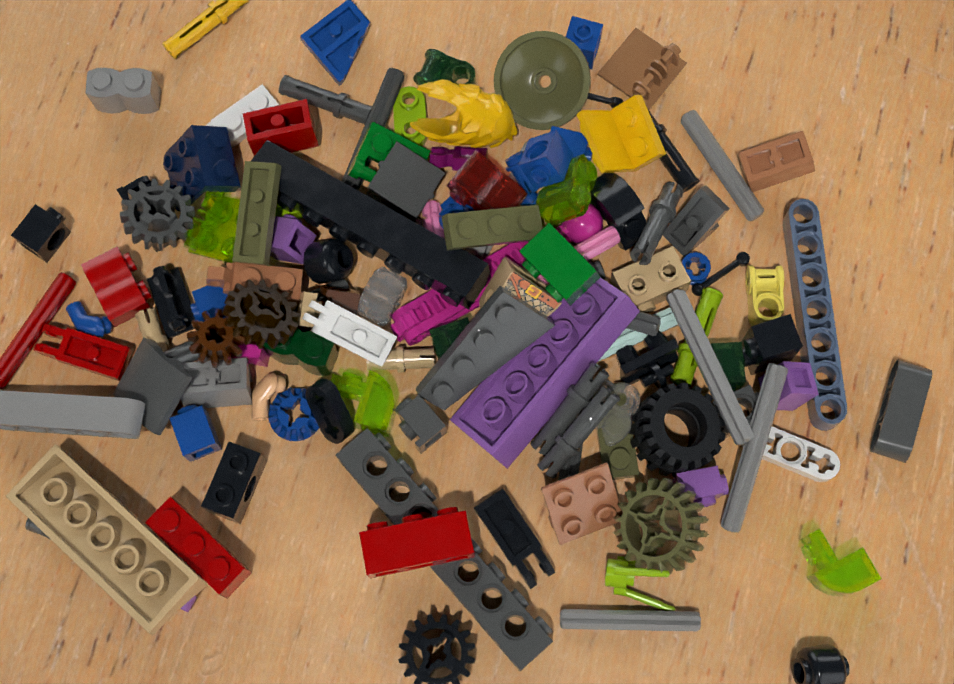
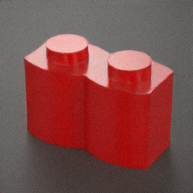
(116, 285)

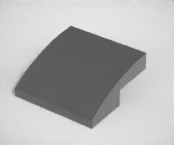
(156, 382)

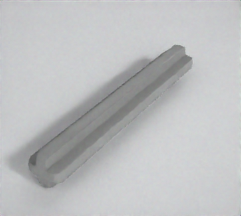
(722, 165)
(630, 620)

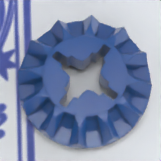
(280, 420)

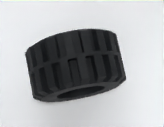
(698, 416)

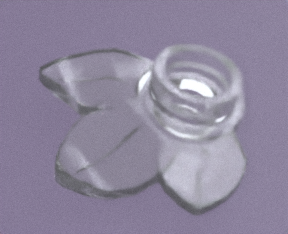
(618, 421)

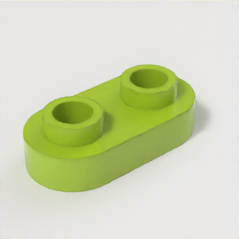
(408, 113)

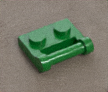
(376, 146)

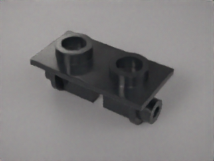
(171, 301)

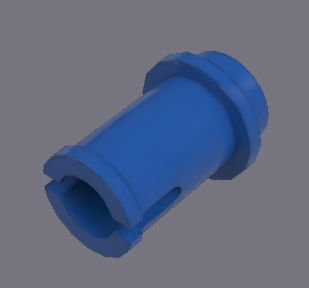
(513, 166)

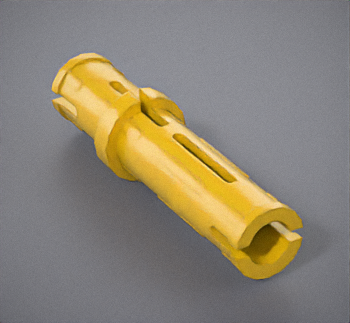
(202, 24)

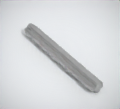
(710, 367)
(754, 449)

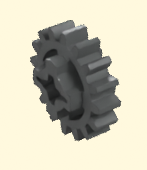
(157, 214)

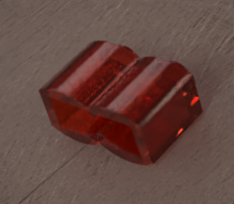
(484, 185)

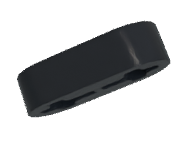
(329, 411)

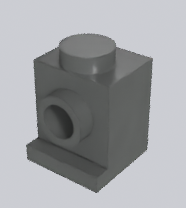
(420, 422)

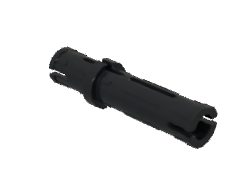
(685, 176)

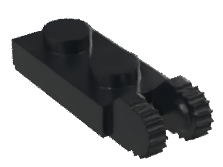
(512, 535)

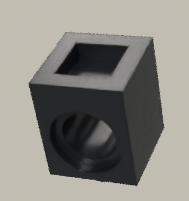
(42, 232)

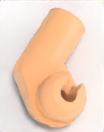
(262, 393)

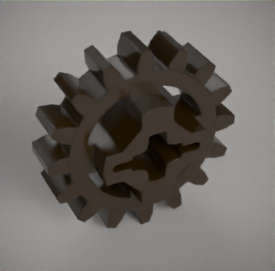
(260, 314)

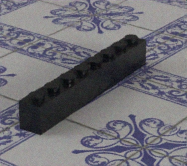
(376, 229)

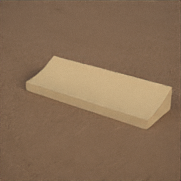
(106, 539)

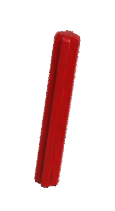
(31, 329)

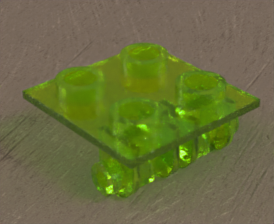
(216, 233)

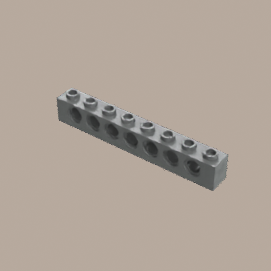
(521, 650)

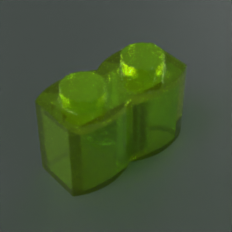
(570, 197)

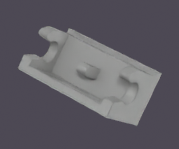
(219, 385)

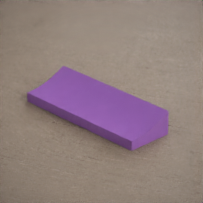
(530, 387)

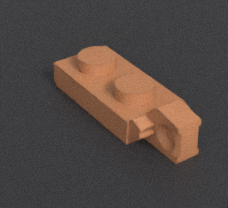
(287, 279)

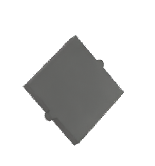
(406, 180)

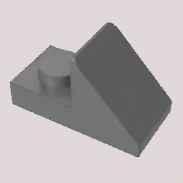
(696, 221)

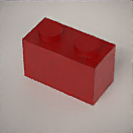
(285, 125)

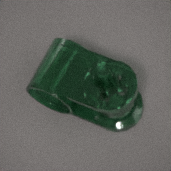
(441, 66)

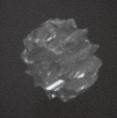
(382, 296)

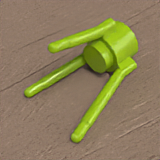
(622, 573)

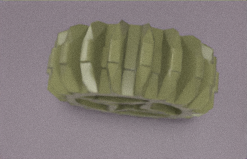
(675, 502)

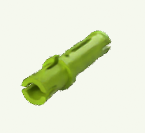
(706, 313)

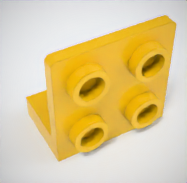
(621, 137)

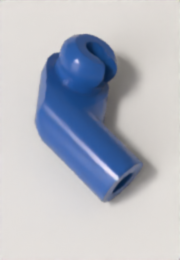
(88, 324)

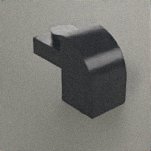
(619, 208)

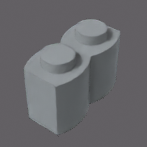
(124, 90)

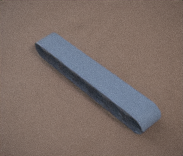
(819, 299)

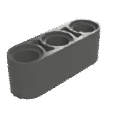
(901, 411)

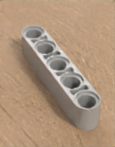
(71, 414)

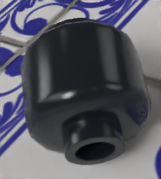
(327, 261)
(820, 666)

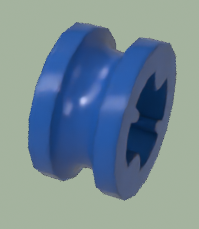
(702, 263)

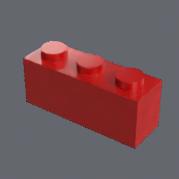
(416, 542)
(198, 547)

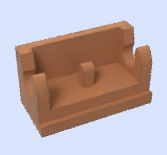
(777, 161)

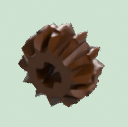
(209, 348)

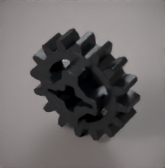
(453, 664)

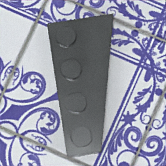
(486, 344)

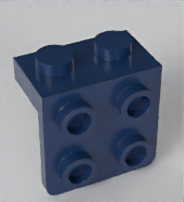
(202, 162)

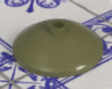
(520, 73)

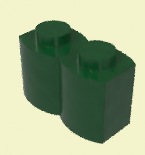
(308, 350)

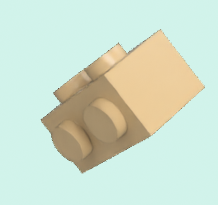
(652, 282)

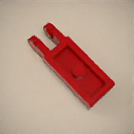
(86, 352)

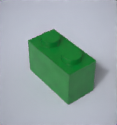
(559, 265)

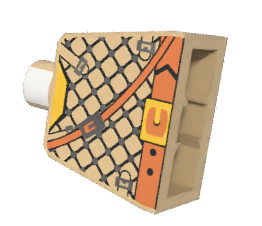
(522, 285)

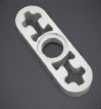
(810, 469)

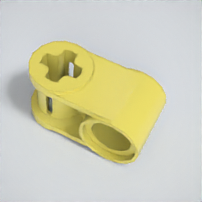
(764, 289)

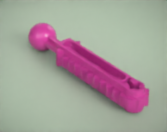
(431, 311)

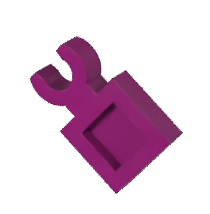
(444, 157)

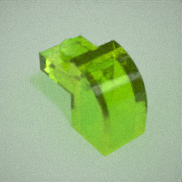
(375, 400)
(834, 575)

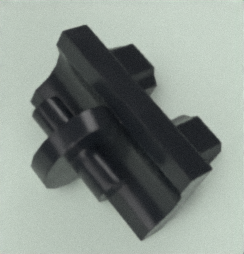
(652, 365)

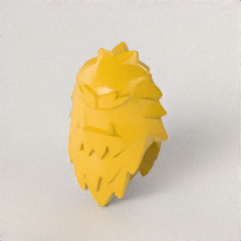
(478, 120)

